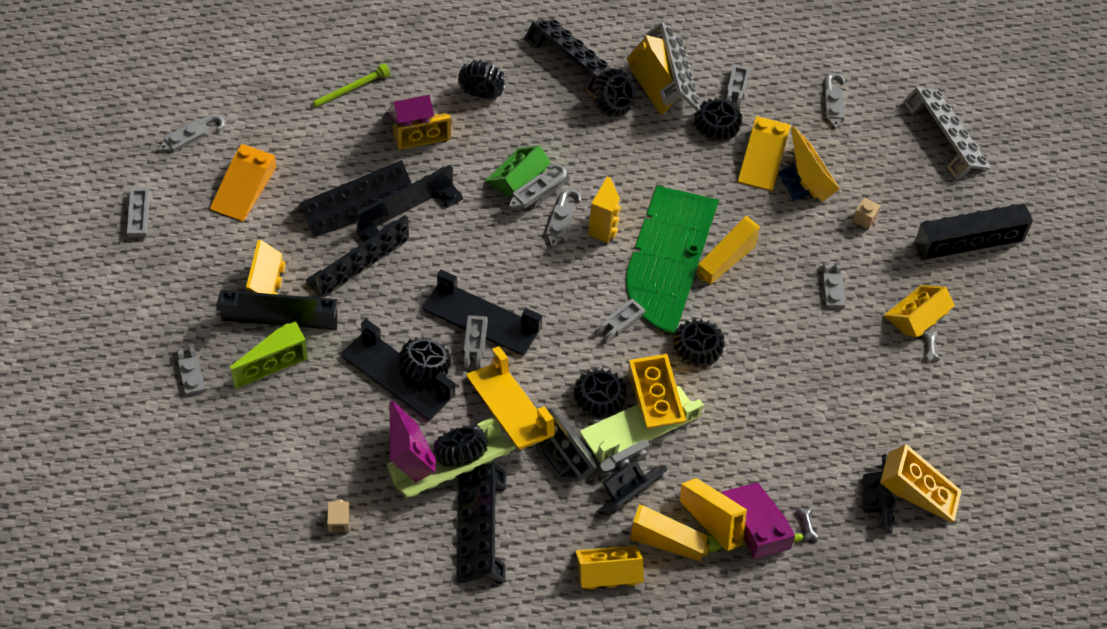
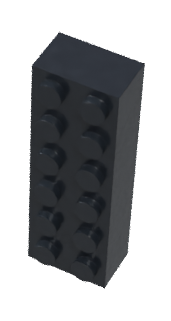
(973, 231)

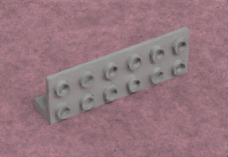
(683, 83)
(967, 150)

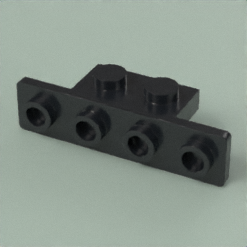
(627, 483)
(878, 497)

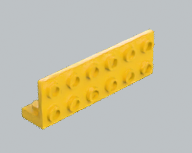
(510, 404)

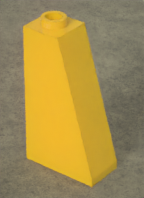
(729, 250)
(716, 512)
(667, 534)

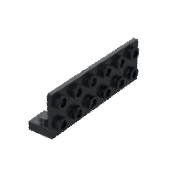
(571, 46)
(400, 201)
(341, 203)
(358, 258)
(278, 309)
(503, 326)
(382, 365)
(477, 524)

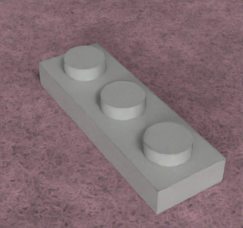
(138, 212)

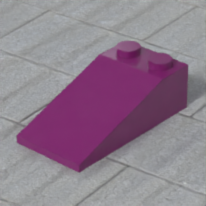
(411, 110)
(408, 445)
(765, 525)

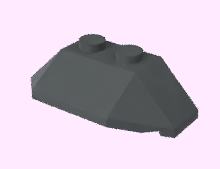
(566, 452)

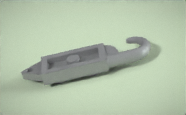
(834, 100)
(189, 133)
(536, 188)
(561, 218)

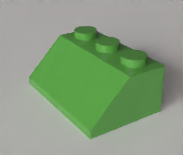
(519, 169)

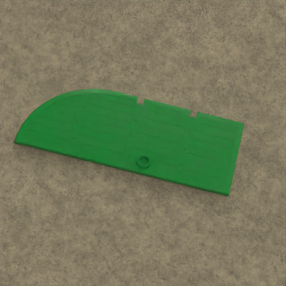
(669, 254)

